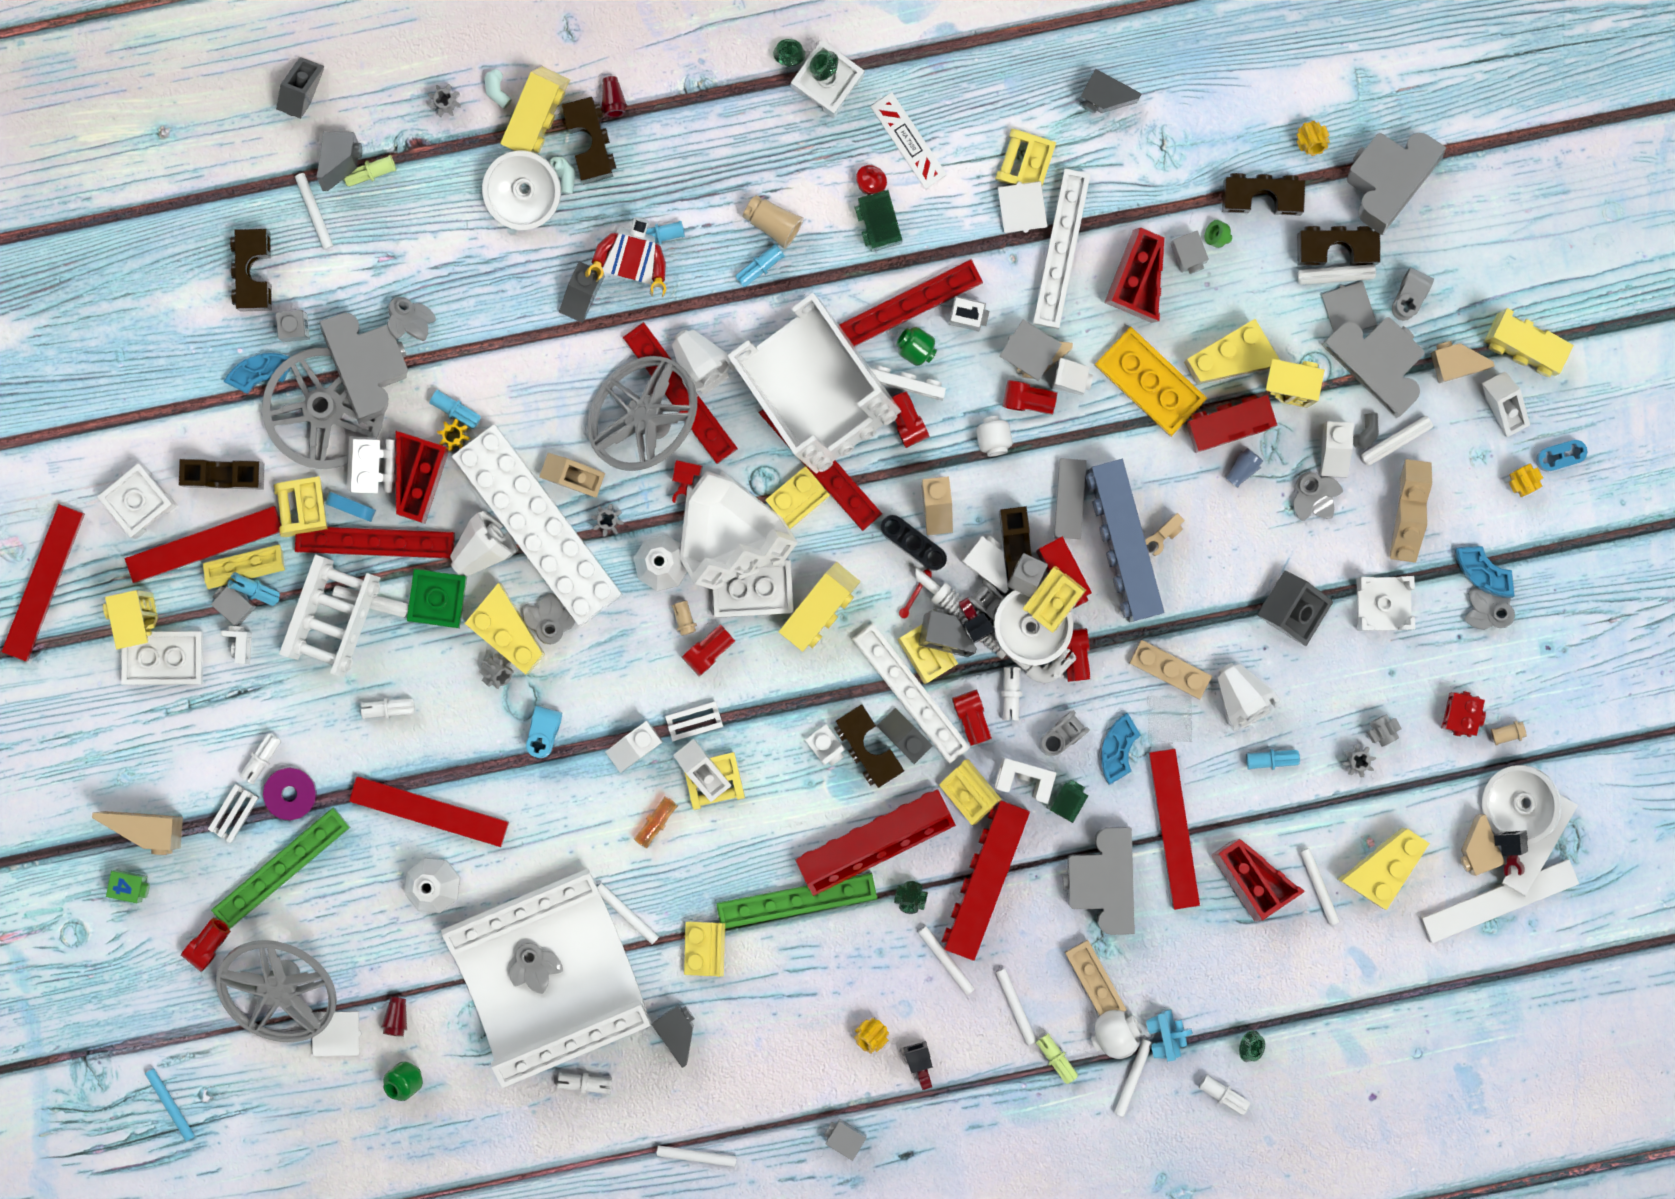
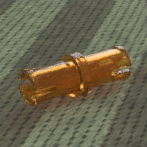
(655, 822)

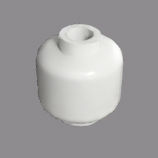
(994, 436)

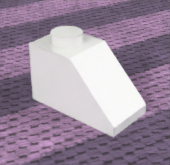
(1072, 377)
(1506, 403)
(1336, 449)
(988, 562)
(634, 746)
(702, 770)

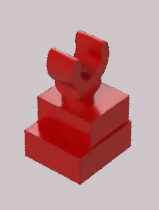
(684, 474)

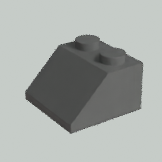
(1295, 607)

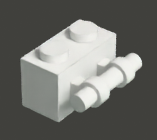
(364, 465)

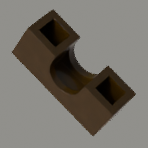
(595, 163)
(1286, 193)
(1361, 244)
(249, 247)
(222, 475)
(1015, 536)
(879, 767)

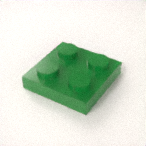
(436, 598)

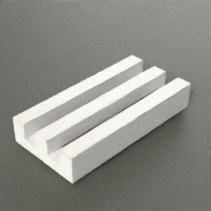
(672, 728)
(222, 832)

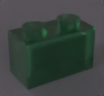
(879, 221)
(1068, 800)

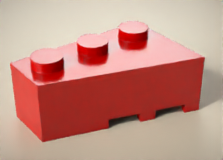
(1139, 276)
(1231, 423)
(418, 475)
(1254, 880)

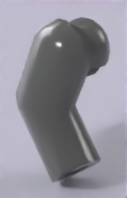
(1369, 434)

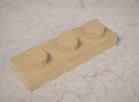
(1170, 669)
(1094, 978)

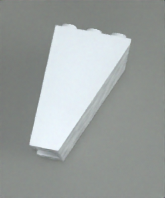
(815, 386)

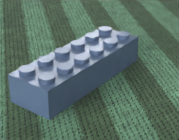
(1125, 540)

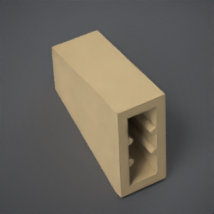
(937, 505)

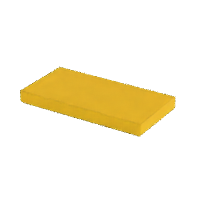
(1150, 381)

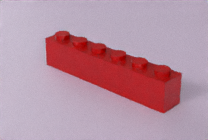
(875, 842)
(986, 880)

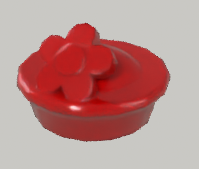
(871, 179)

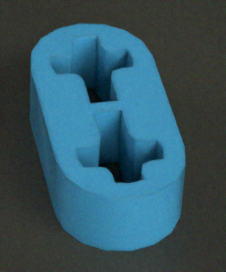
(1563, 461)
(350, 506)

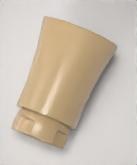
(773, 220)

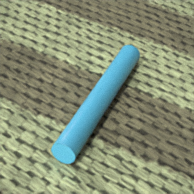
(169, 1104)

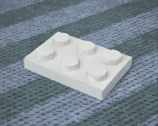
(757, 594)
(164, 660)

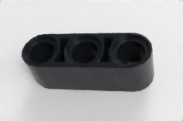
(904, 533)

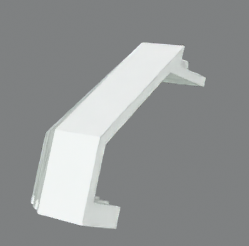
(729, 532)

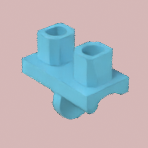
(1165, 1024)

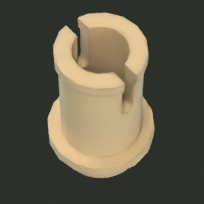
(684, 618)
(1509, 733)

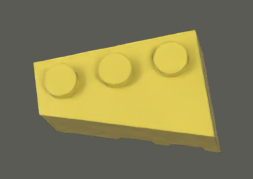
(535, 110)
(1528, 344)
(1233, 355)
(1295, 382)
(820, 607)
(131, 617)
(505, 630)
(1386, 868)

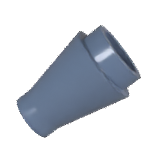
(1244, 467)

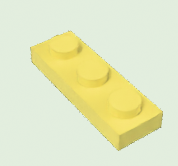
(248, 564)

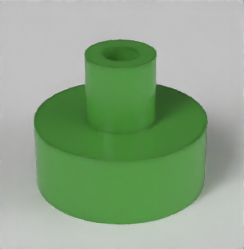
(1218, 234)

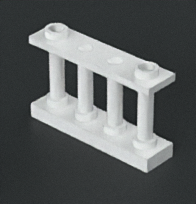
(304, 615)

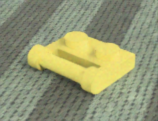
(1034, 162)
(309, 506)
(728, 766)

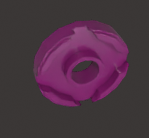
(278, 804)

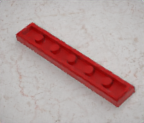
(911, 303)
(705, 425)
(842, 489)
(377, 542)
(203, 544)
(43, 582)
(429, 811)
(1174, 829)

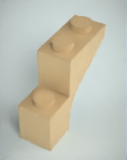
(1412, 510)

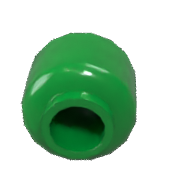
(916, 346)
(402, 1081)

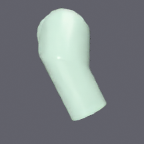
(493, 90)
(565, 172)

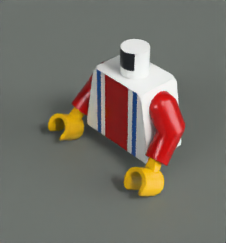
(631, 256)

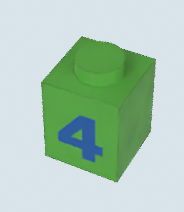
(127, 886)

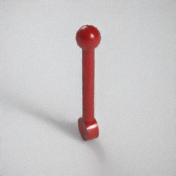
(904, 612)

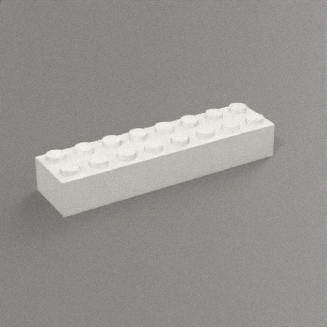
(537, 525)

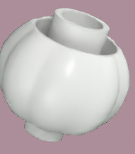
(1116, 1034)

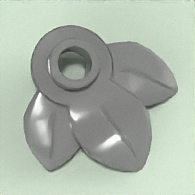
(412, 320)
(1317, 500)
(1485, 610)
(548, 615)
(536, 971)

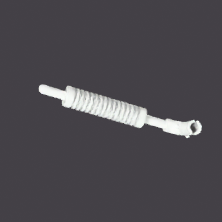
(949, 601)

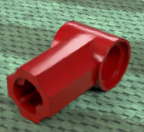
(1022, 397)
(909, 424)
(1079, 646)
(705, 653)
(970, 711)
(203, 948)

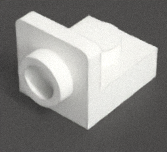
(242, 647)
(826, 745)

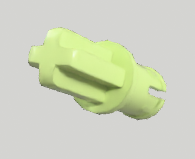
(370, 171)
(1057, 1059)

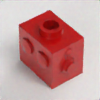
(1464, 714)

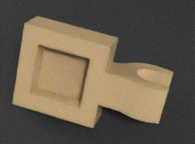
(1170, 528)

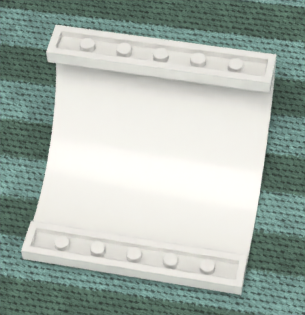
(583, 1005)

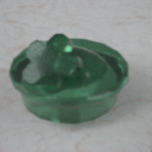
(789, 52)
(824, 65)
(1251, 1046)

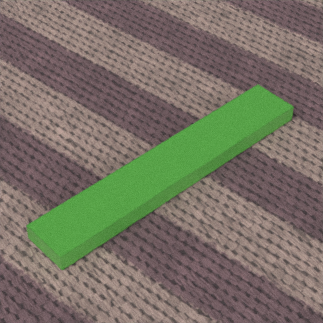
(281, 868)
(795, 901)

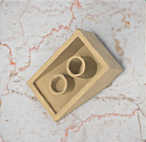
(148, 831)

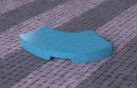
(255, 370)
(1483, 573)
(1117, 747)

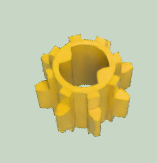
(1313, 138)
(449, 429)
(1525, 480)
(871, 1035)

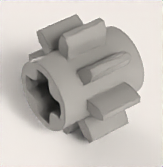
(437, 100)
(600, 519)
(496, 671)
(1384, 730)
(1351, 762)

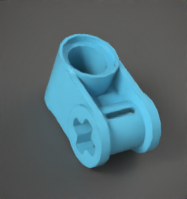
(543, 726)

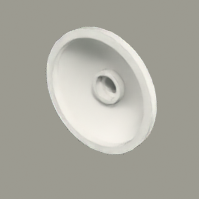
(506, 198)
(1025, 646)
(1505, 802)

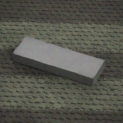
(1070, 498)

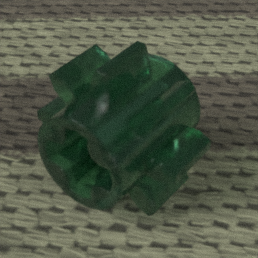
(910, 897)

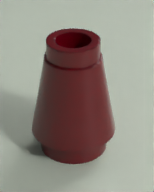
(613, 100)
(395, 1017)

